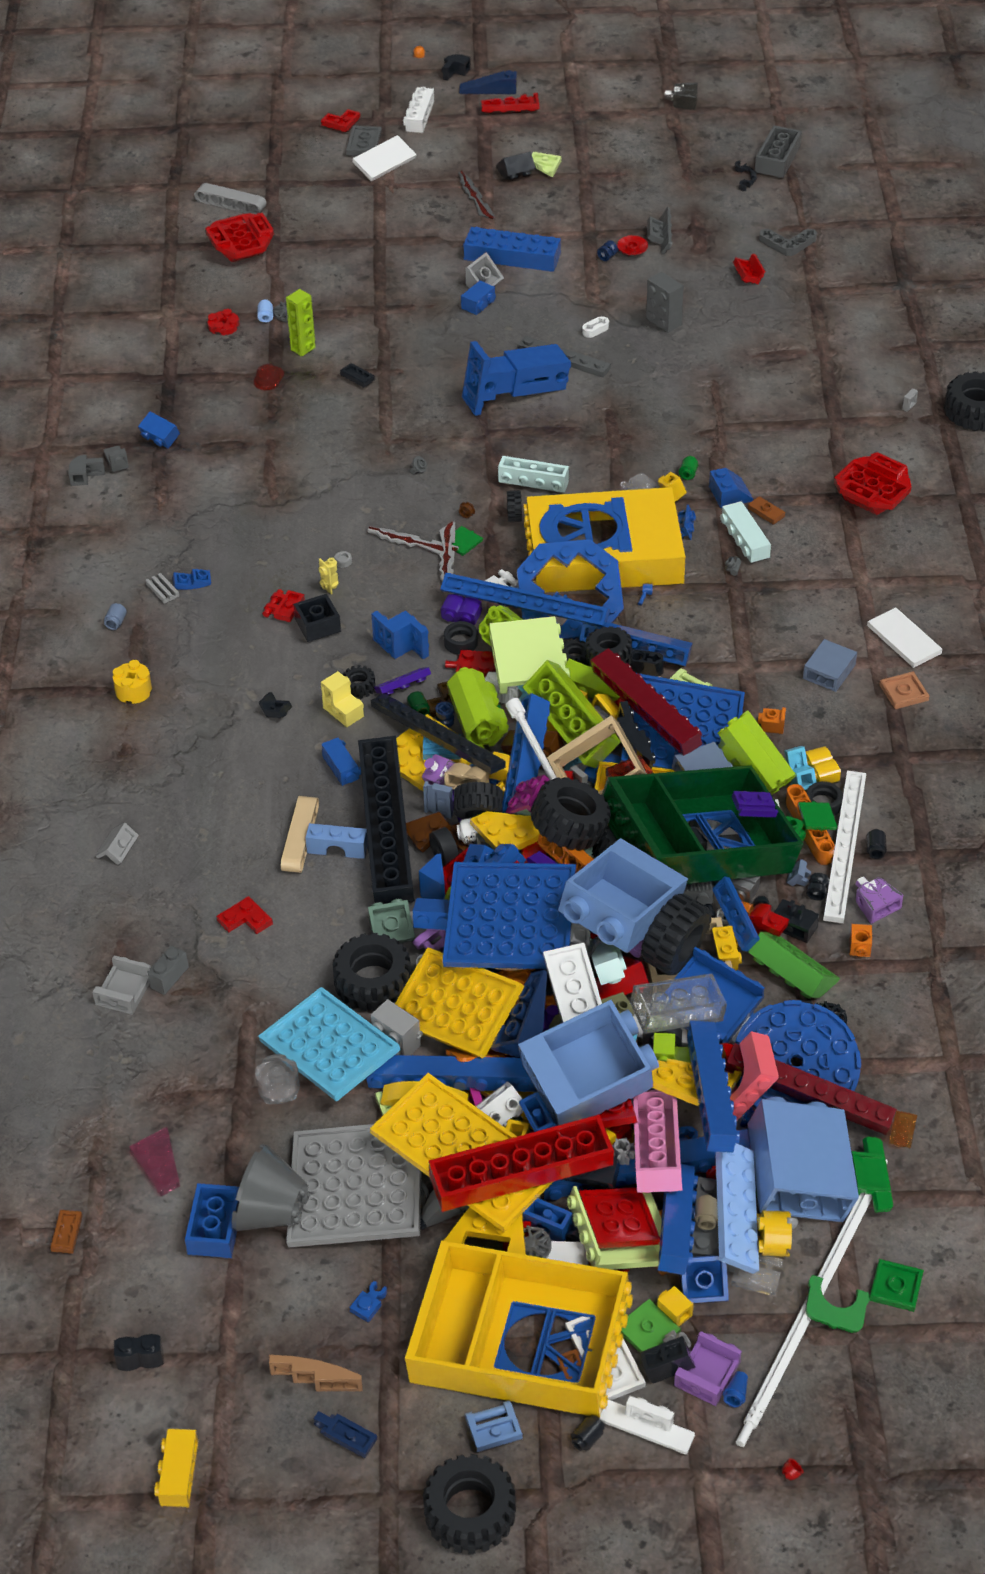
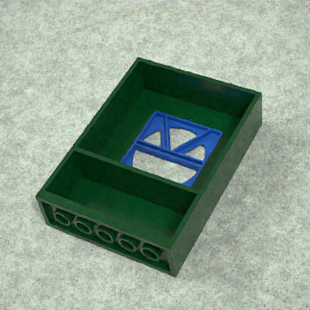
(654, 815)

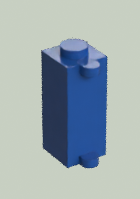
(340, 761)

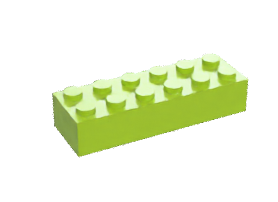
(569, 710)

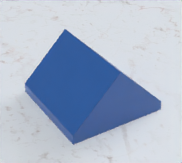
(432, 879)
(705, 1280)

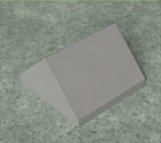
(483, 270)

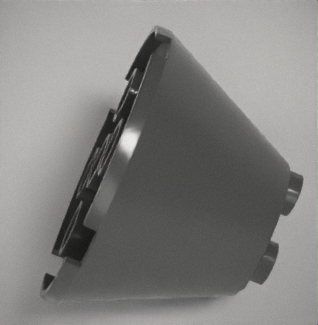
(269, 1193)

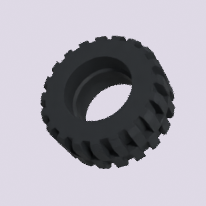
(966, 401)
(570, 813)
(675, 933)
(366, 952)
(474, 1532)

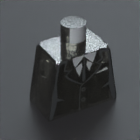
(683, 96)

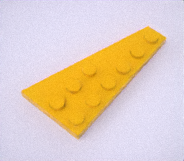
(677, 1080)

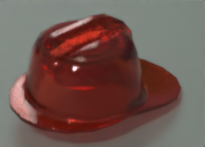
(268, 377)

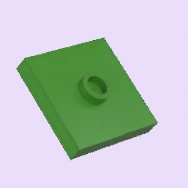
(648, 1327)

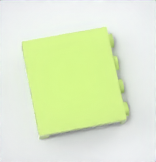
(523, 647)
(614, 1257)

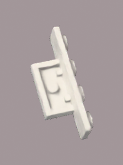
(648, 1422)

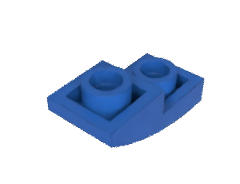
(197, 579)

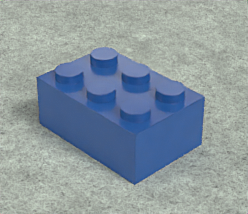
(211, 1221)

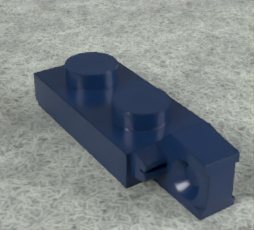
(346, 1433)

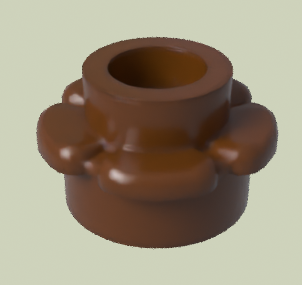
(466, 509)

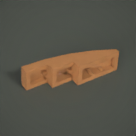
(324, 1375)

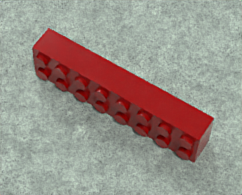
(520, 1162)

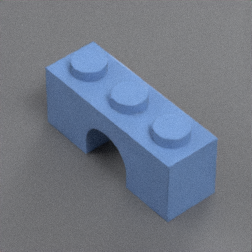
(350, 839)

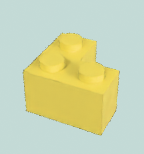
(339, 700)

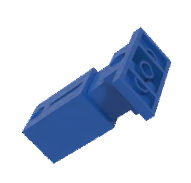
(517, 372)

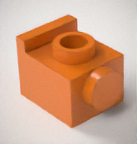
(772, 720)

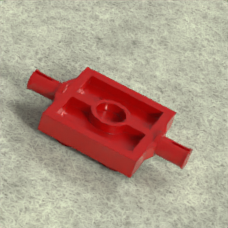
(478, 660)

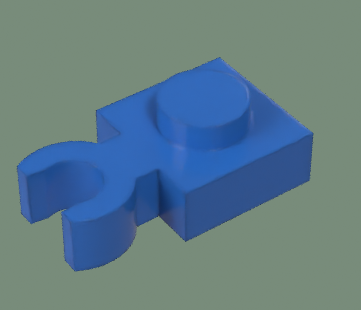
(368, 1304)

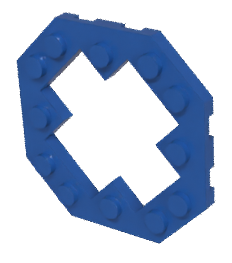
(565, 553)

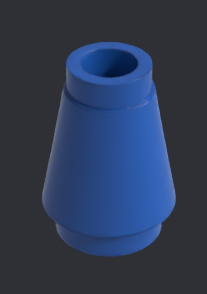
(736, 1390)

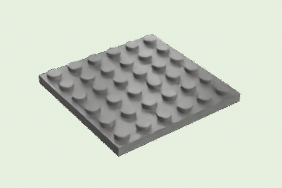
(355, 1188)

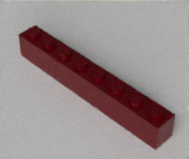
(647, 702)
(811, 1088)

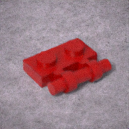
(285, 609)

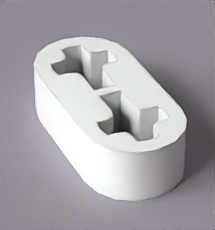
(595, 327)

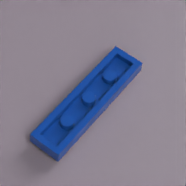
(735, 914)

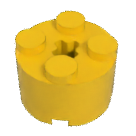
(132, 682)
(774, 1233)

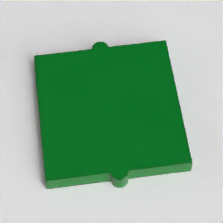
(466, 540)
(817, 816)

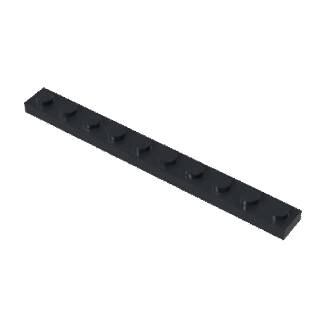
(438, 734)

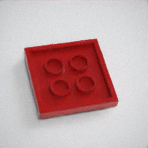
(619, 1217)

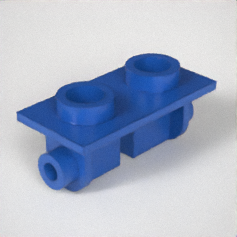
(686, 521)

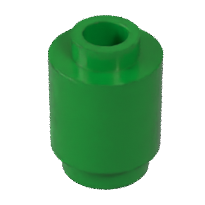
(688, 468)

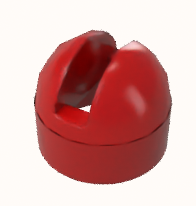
(791, 1469)

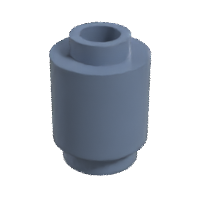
(115, 616)

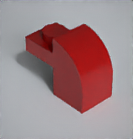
(767, 921)

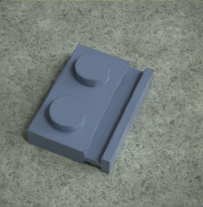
(438, 799)

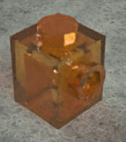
(903, 1129)

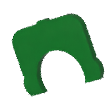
(820, 1310)

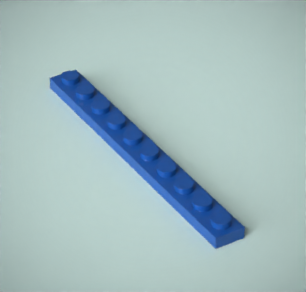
(525, 599)

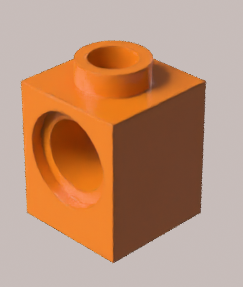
(860, 940)

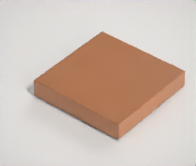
(904, 690)

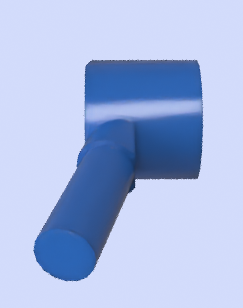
(647, 589)

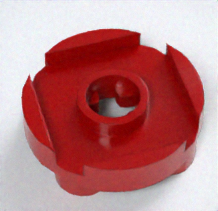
(223, 322)

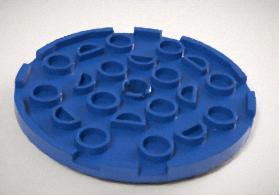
(813, 1036)

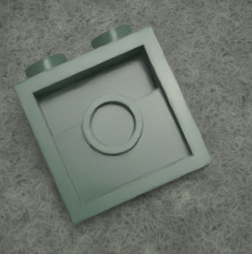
(392, 920)

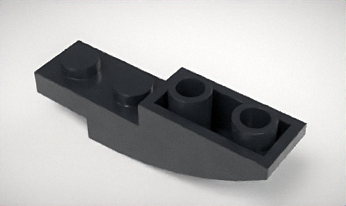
(637, 739)

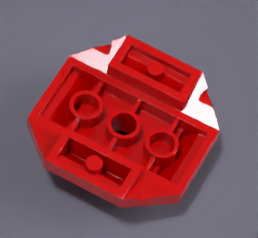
(241, 235)
(874, 482)

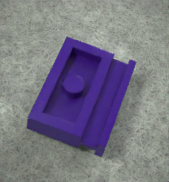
(754, 804)

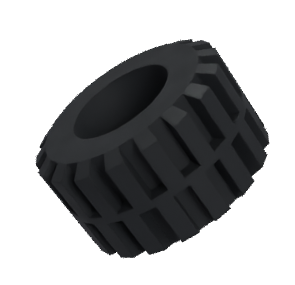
(608, 637)
(476, 798)

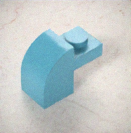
(797, 761)

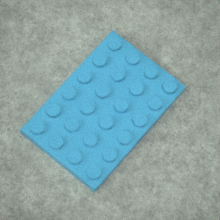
(329, 1043)

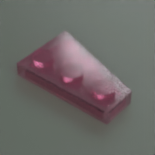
(157, 1161)

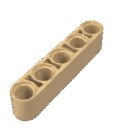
(295, 846)

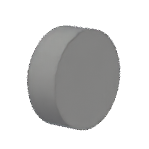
(343, 559)

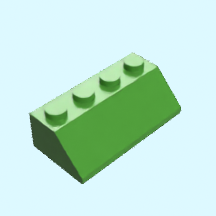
(793, 965)

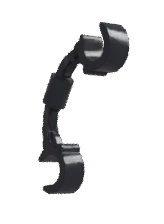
(743, 183)

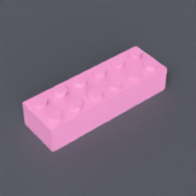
(657, 1143)

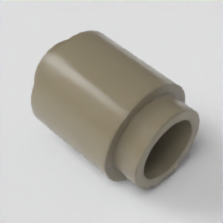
(706, 1212)

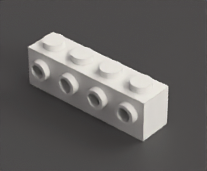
(419, 110)
(502, 1104)

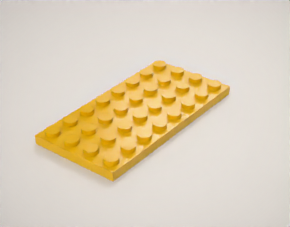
(438, 1123)

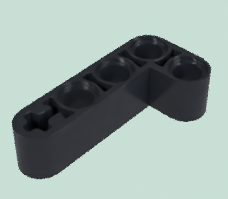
(647, 662)

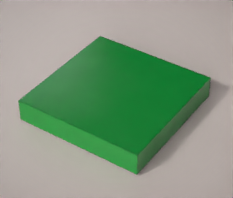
(896, 1285)

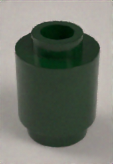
(418, 702)

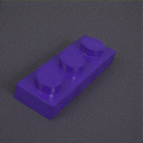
(403, 681)

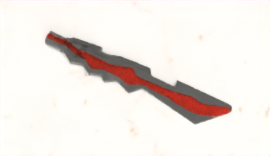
(468, 185)

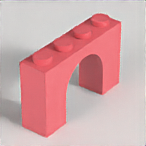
(758, 1074)

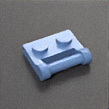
(496, 1431)

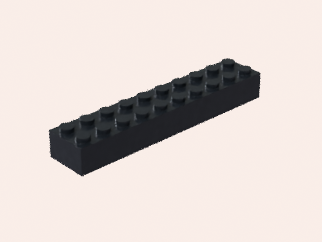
(385, 820)

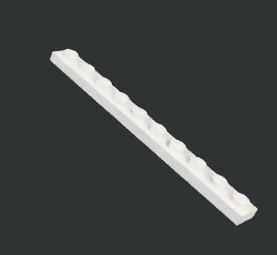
(844, 847)

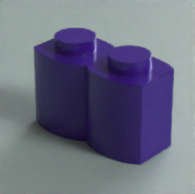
(461, 609)

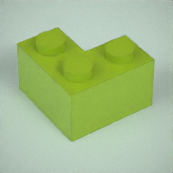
(665, 1048)

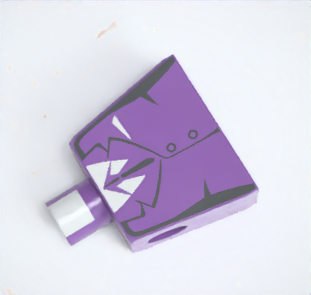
(436, 769)
(877, 898)

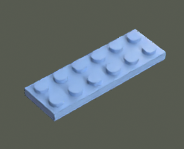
(737, 1209)

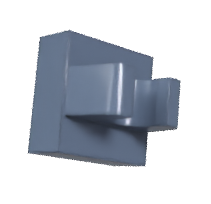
(799, 874)

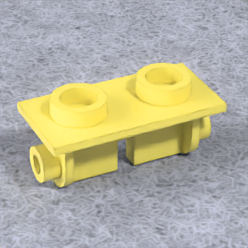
(328, 574)

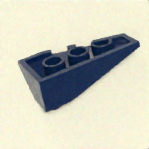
(498, 83)
(525, 1017)

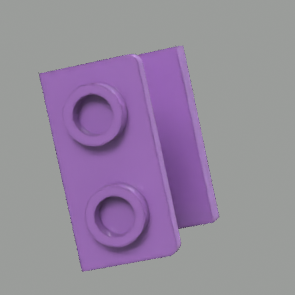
(713, 1371)

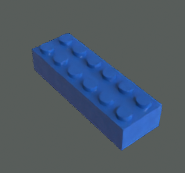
(513, 248)

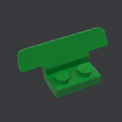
(872, 1174)

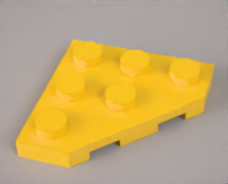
(505, 829)

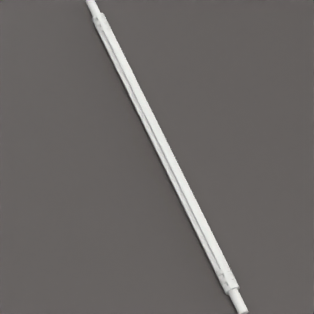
(802, 1321)

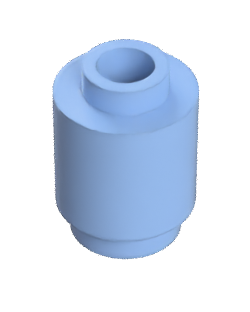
(265, 311)

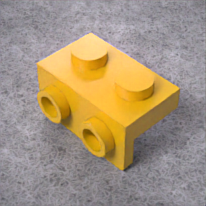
(727, 945)

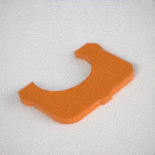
(465, 1057)

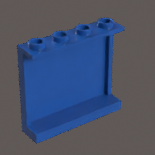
(738, 990)

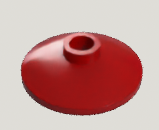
(632, 245)

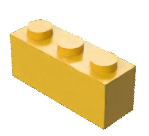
(177, 1467)

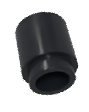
(876, 843)
(587, 1433)

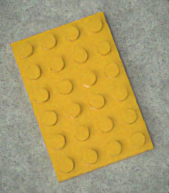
(458, 1003)

